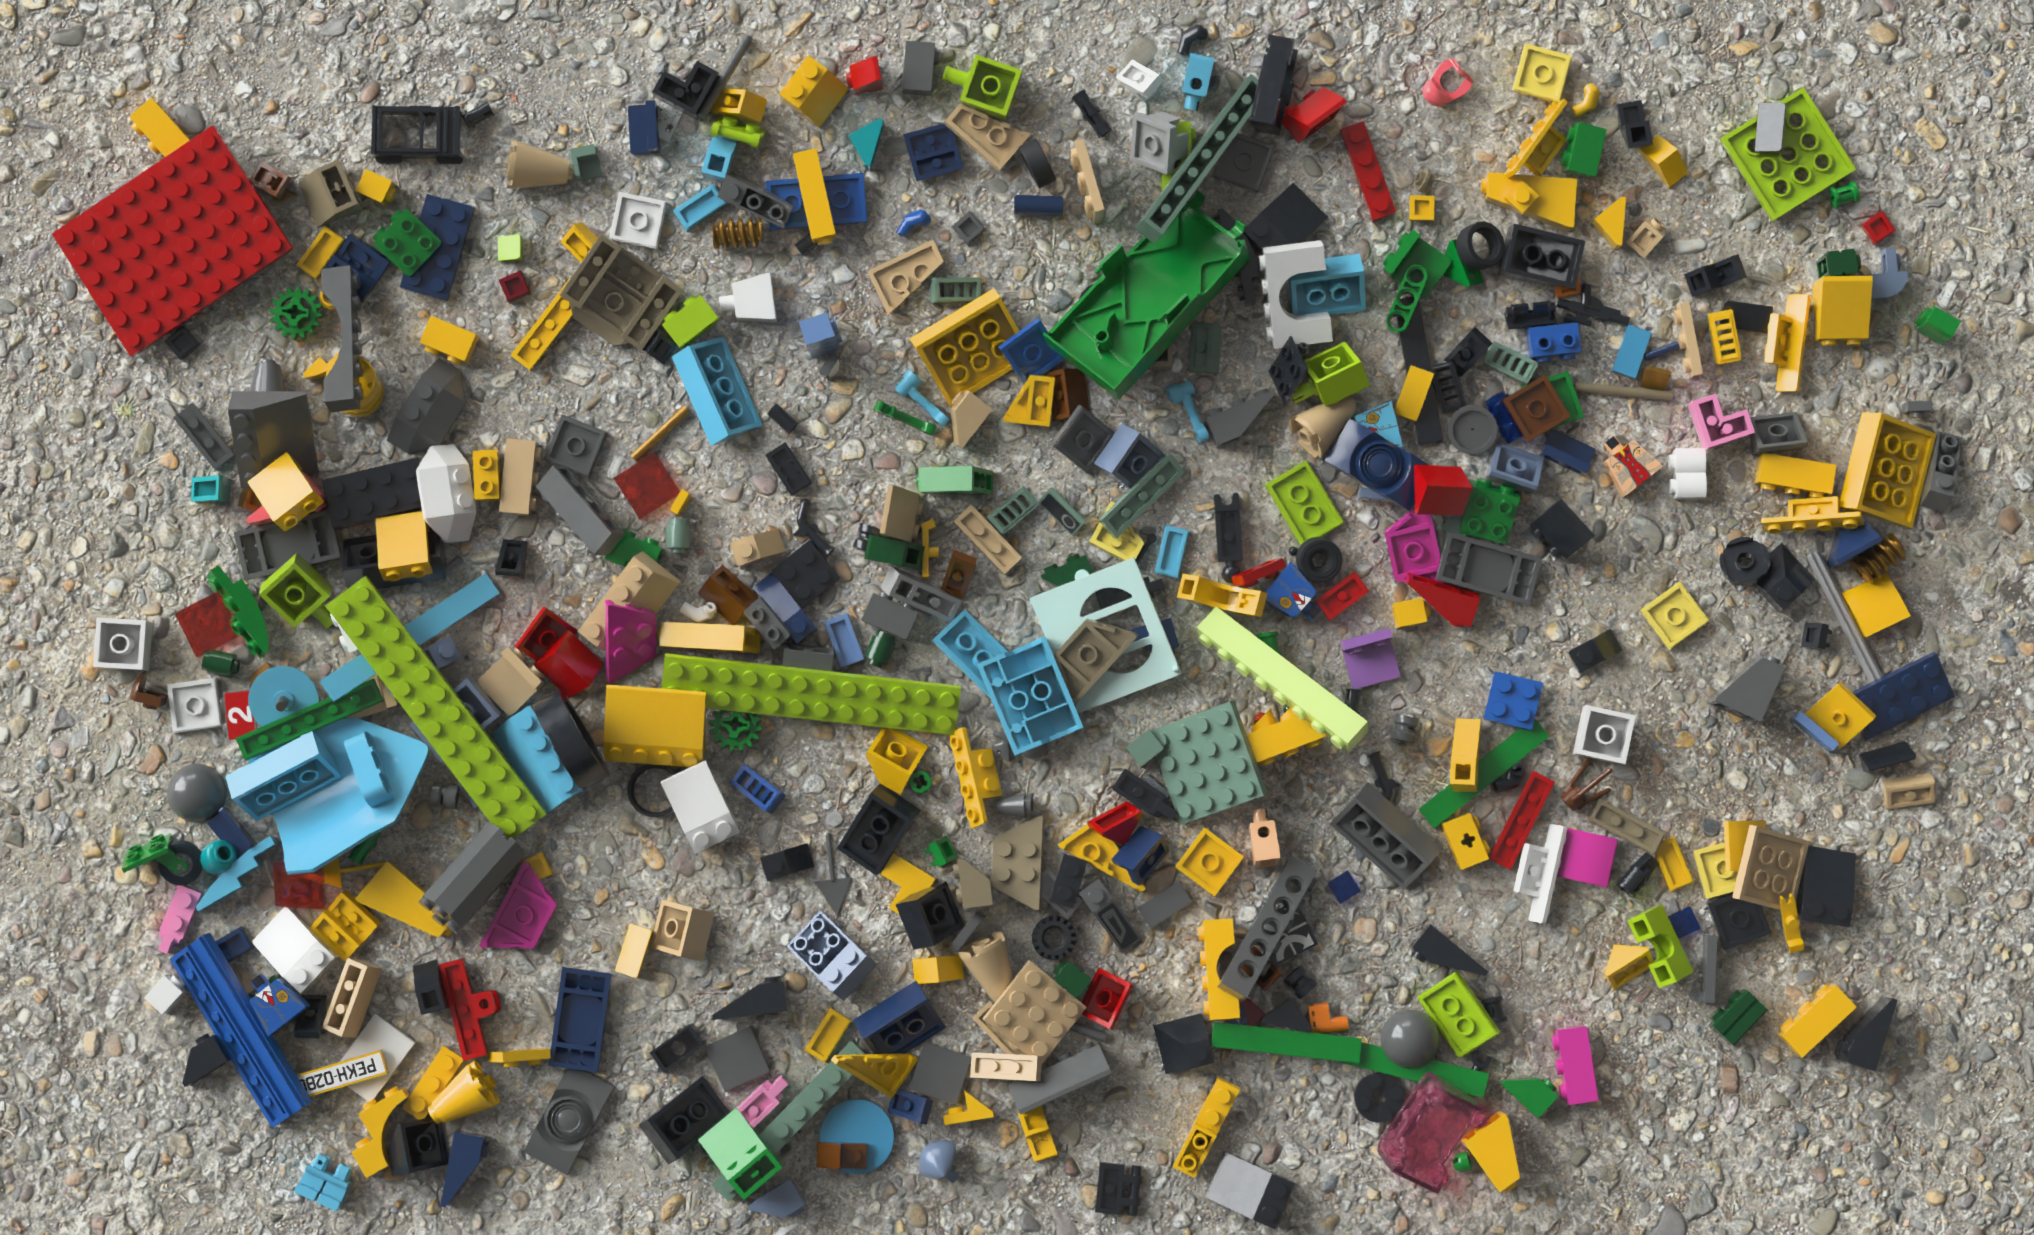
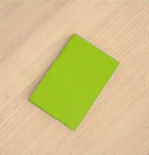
(1304, 503)
(1458, 1014)

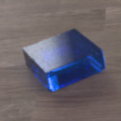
(1343, 887)
(1684, 922)

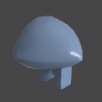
(938, 1159)

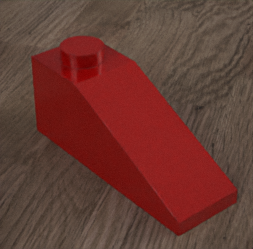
(1450, 601)

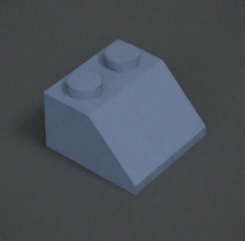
(1128, 456)

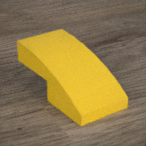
(319, 368)
(1413, 393)
(1038, 1134)

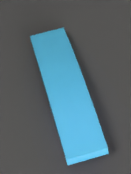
(231, 879)

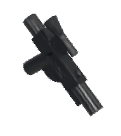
(1590, 307)

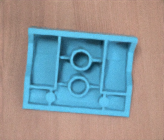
(1030, 696)

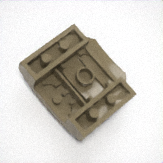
(619, 294)

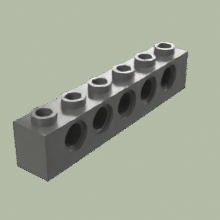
(1232, 980)

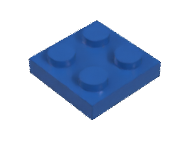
(1029, 352)
(1513, 701)

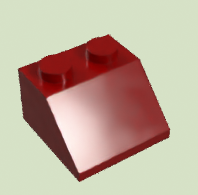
(1312, 113)

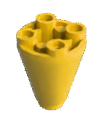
(465, 1095)

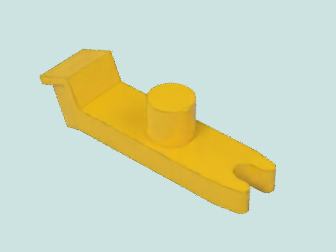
(929, 552)
(1791, 924)

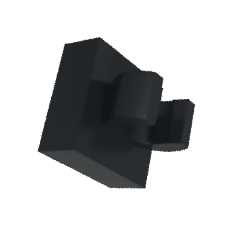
(1815, 636)

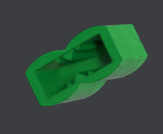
(1936, 324)

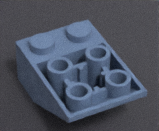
(832, 955)

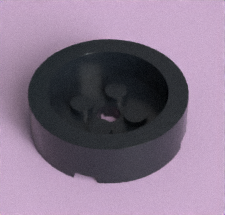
(571, 740)

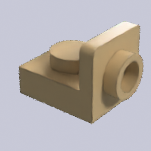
(1647, 236)

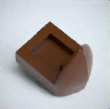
(149, 698)

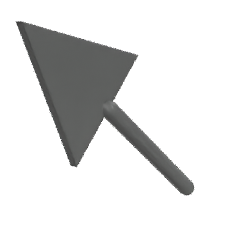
(833, 889)

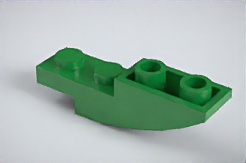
(248, 617)

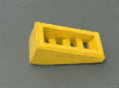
(1732, 335)

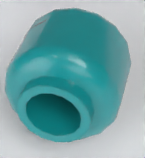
(217, 857)

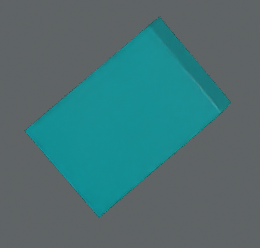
(866, 141)
(211, 489)

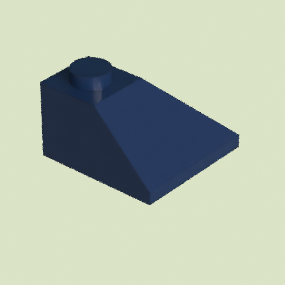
(1851, 542)

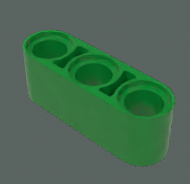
(1411, 288)

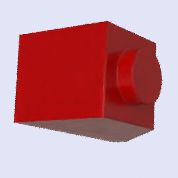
(865, 76)

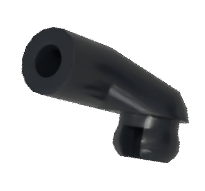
(1189, 36)
(1512, 779)

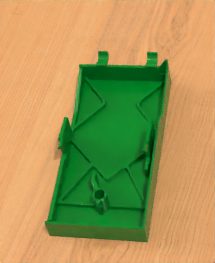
(1148, 298)

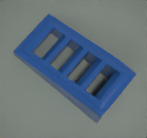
(775, 799)

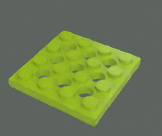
(1804, 158)

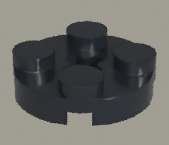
(1744, 575)
(1383, 1110)

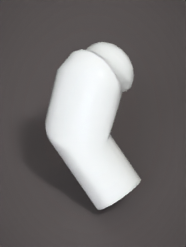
(701, 613)

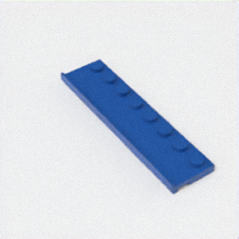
(239, 1030)

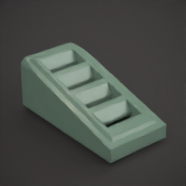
(935, 289)
(1532, 365)
(1007, 504)

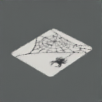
(667, 120)

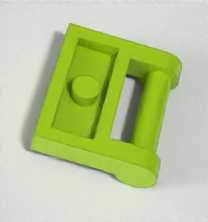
(747, 133)

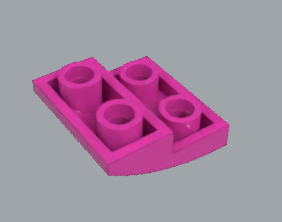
(1587, 857)

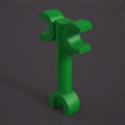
(891, 411)

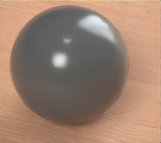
(196, 793)
(1410, 1038)

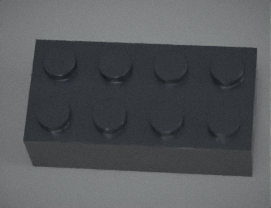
(373, 494)

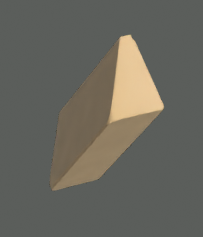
(1909, 791)

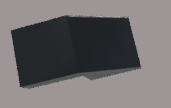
(1633, 124)
(1715, 275)

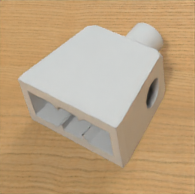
(752, 299)

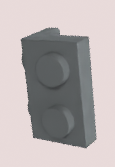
(768, 623)

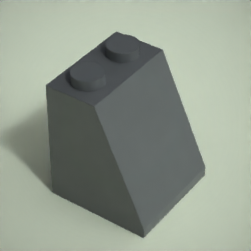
(1750, 689)

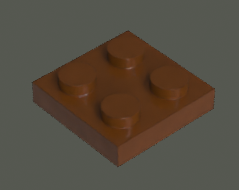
(1536, 408)

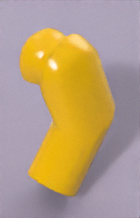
(1590, 101)

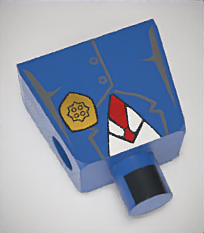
(1292, 594)
(276, 1003)

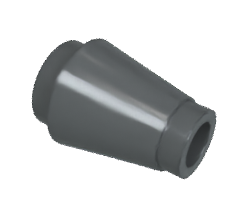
(1016, 805)

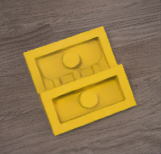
(1875, 605)
(1735, 838)
(345, 925)

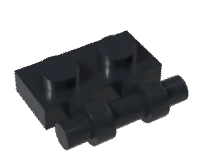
(1110, 1187)

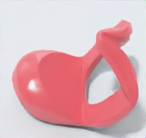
(1436, 95)

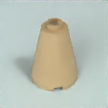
(535, 167)
(1322, 425)
(989, 963)

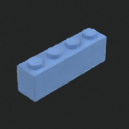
(820, 334)

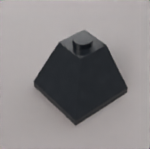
(1785, 579)
(1183, 1043)
(417, 1147)

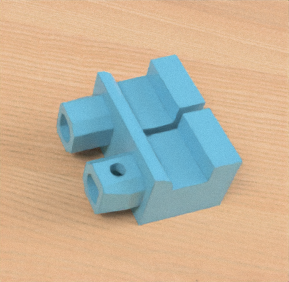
(318, 1178)

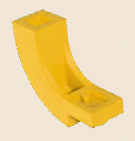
(1225, 597)

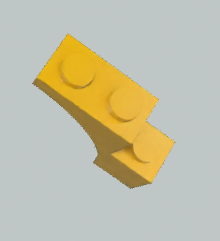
(372, 1153)

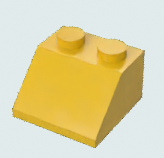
(813, 91)

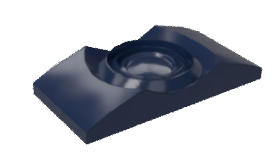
(1375, 463)
(580, 1019)

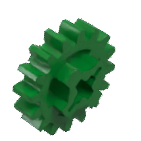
(296, 323)
(726, 724)

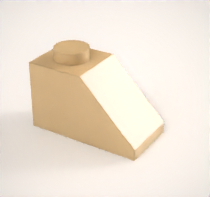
(967, 416)
(757, 547)

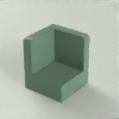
(586, 162)
(1144, 748)

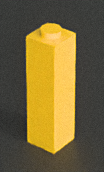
(814, 196)

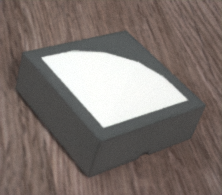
(830, 366)

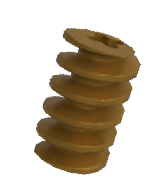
(737, 233)
(1878, 558)

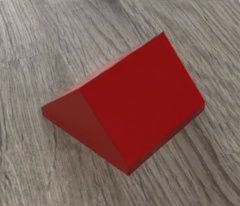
(1440, 490)
(543, 633)
(569, 664)
(1106, 998)

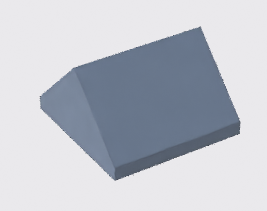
(1515, 468)

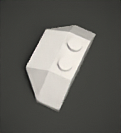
(446, 493)

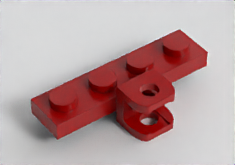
(467, 1008)

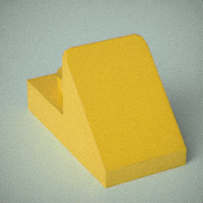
(975, 1111)

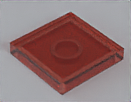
(647, 485)
(206, 624)
(299, 889)

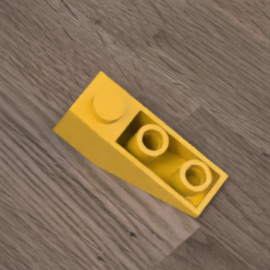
(1465, 755)

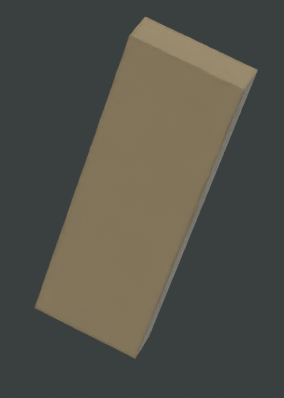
(1627, 827)

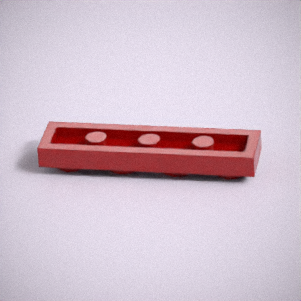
(1368, 171)
(1521, 820)

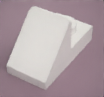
(1140, 80)

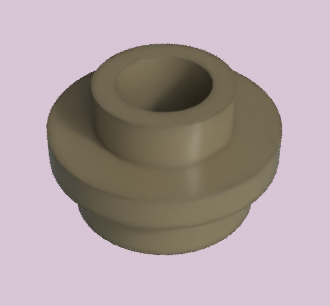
(1424, 180)

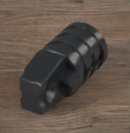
(1637, 875)

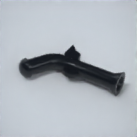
(810, 531)
(1382, 779)

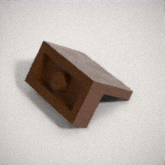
(1068, 392)
(727, 594)

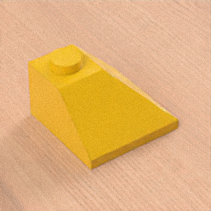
(895, 758)

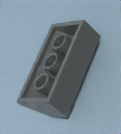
(1386, 836)
(1061, 1077)

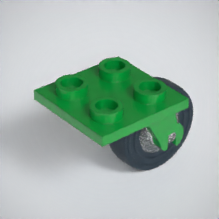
(176, 860)

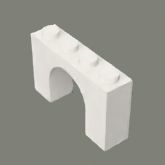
(1279, 265)

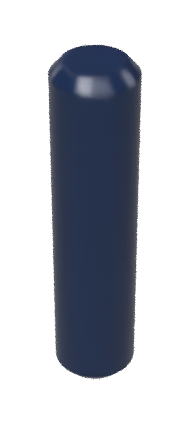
(1661, 351)

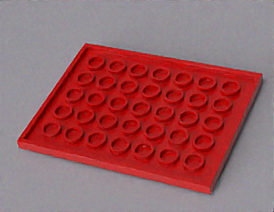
(172, 241)

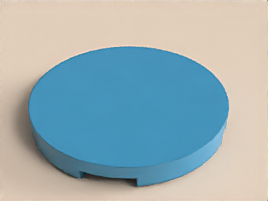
(860, 1123)

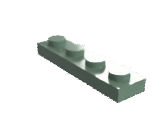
(1141, 496)

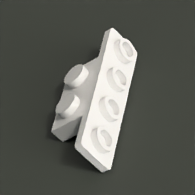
(1539, 872)

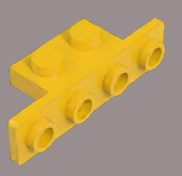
(1542, 146)
(1787, 342)
(1812, 514)
(976, 775)

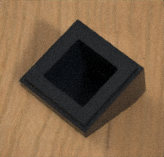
(660, 347)

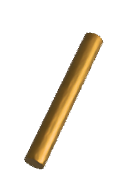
(660, 433)

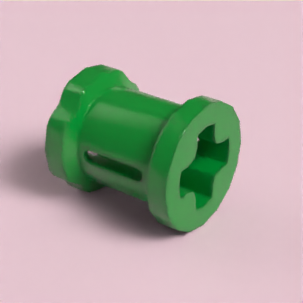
(1844, 195)
(1270, 639)
(917, 775)

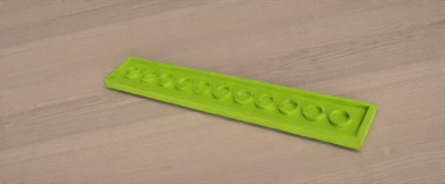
(816, 694)
(435, 708)

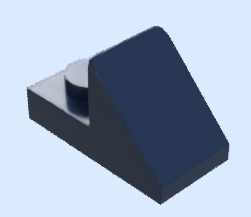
(911, 1106)

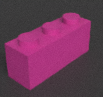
(1575, 1065)

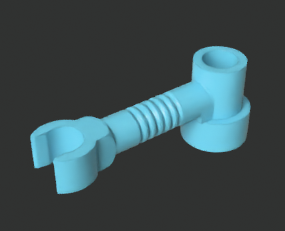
(909, 386)
(1182, 393)

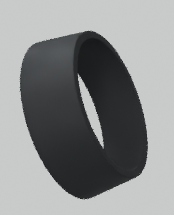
(630, 790)

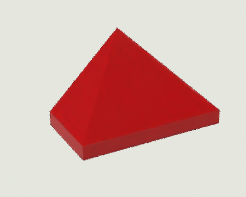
(1117, 823)

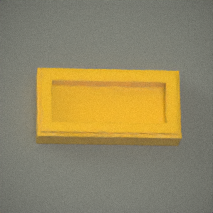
(320, 252)
(1672, 864)
(828, 1035)

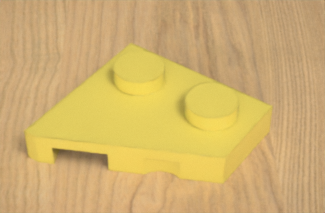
(1123, 548)

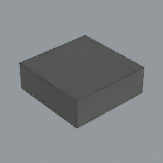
(968, 228)

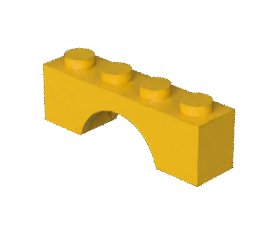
(1217, 937)

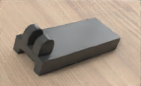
(204, 436)
(1708, 977)

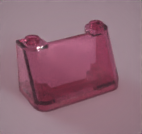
(1429, 1131)

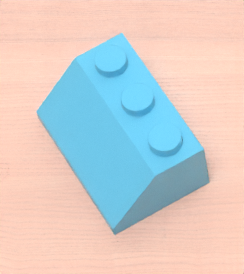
(1330, 290)

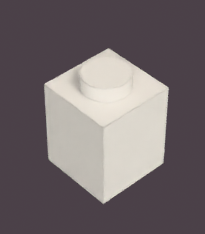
(166, 993)

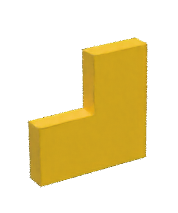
(907, 876)

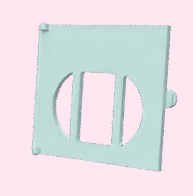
(1060, 617)

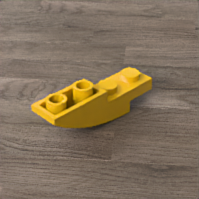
(1206, 1127)

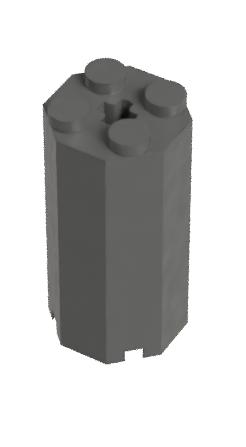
(472, 878)

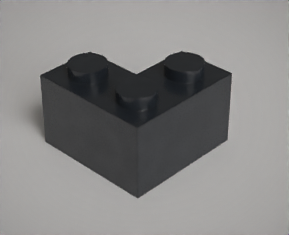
(688, 95)

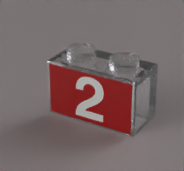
(237, 714)

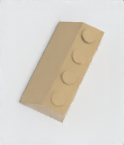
(640, 585)

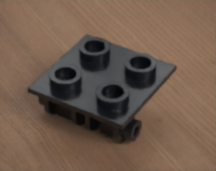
(1289, 369)

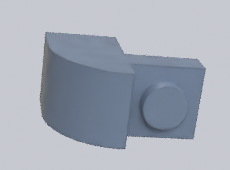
(1890, 280)

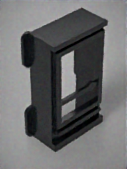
(1274, 85)
(447, 135)

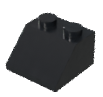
(930, 915)

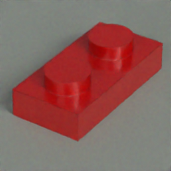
(1267, 569)
(1341, 596)

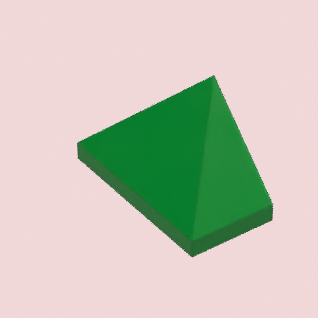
(1458, 270)

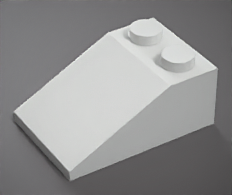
(700, 807)
(295, 950)

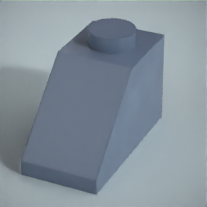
(780, 1201)

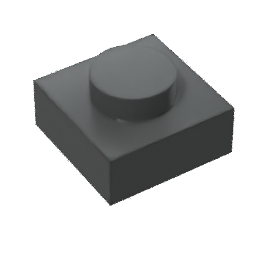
(1917, 408)

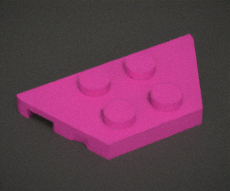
(1413, 546)
(628, 639)
(522, 913)

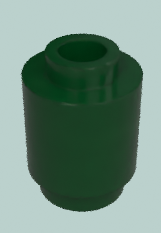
(880, 649)
(220, 663)

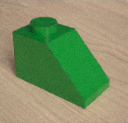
(1531, 1093)

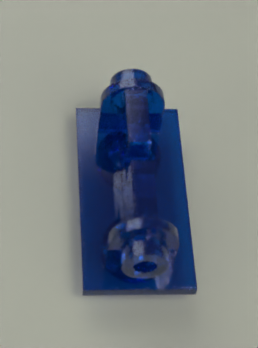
(1505, 422)

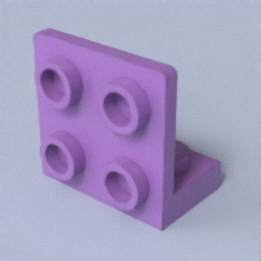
(1370, 658)

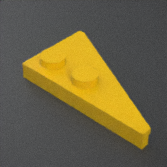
(1098, 852)
(880, 1071)

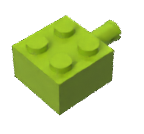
(987, 86)
(1332, 376)
(298, 592)

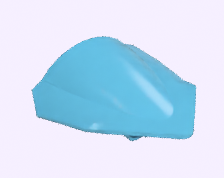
(375, 784)

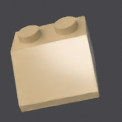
(682, 930)

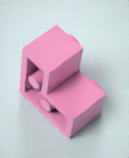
(1713, 427)

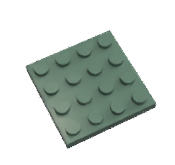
(1208, 763)

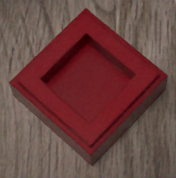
(515, 286)

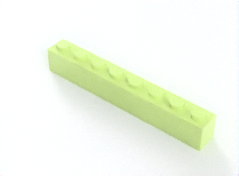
(1282, 679)

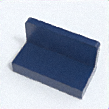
(643, 128)
(1567, 452)
(229, 828)
(1141, 854)

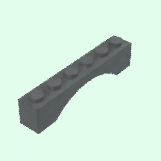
(342, 382)

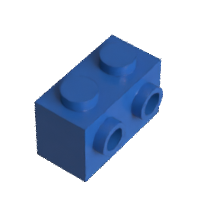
(1553, 341)

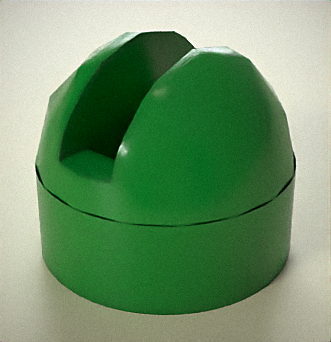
(1462, 1162)

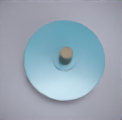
(280, 693)

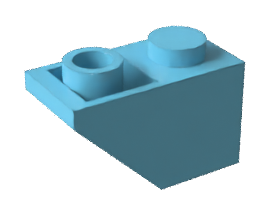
(719, 158)

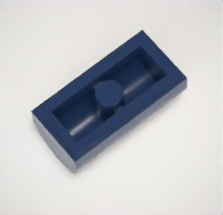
(1038, 205)

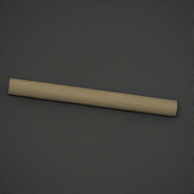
(1623, 391)

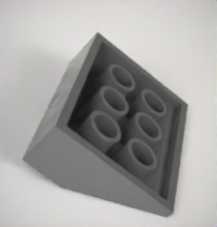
(267, 427)

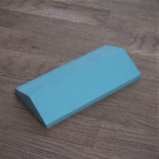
(968, 644)

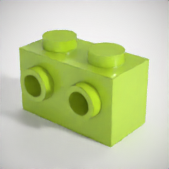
(690, 321)

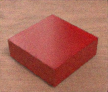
(1878, 227)

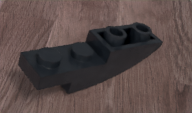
(1250, 270)

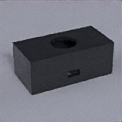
(666, 1058)

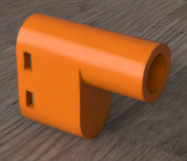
(1322, 1019)

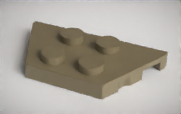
(1090, 654)
(1019, 862)

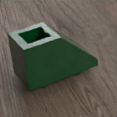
(894, 552)
(1066, 573)

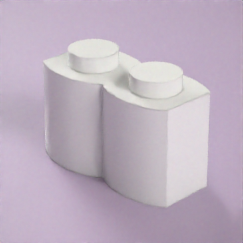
(1688, 473)

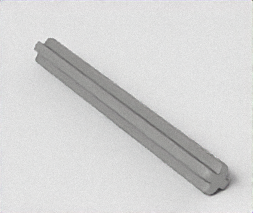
(1844, 616)

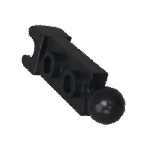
(1228, 535)

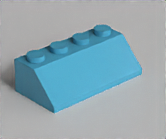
(717, 390)
(536, 760)
(283, 776)

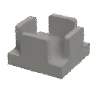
(1156, 141)

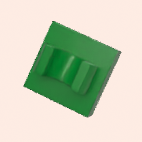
(942, 851)

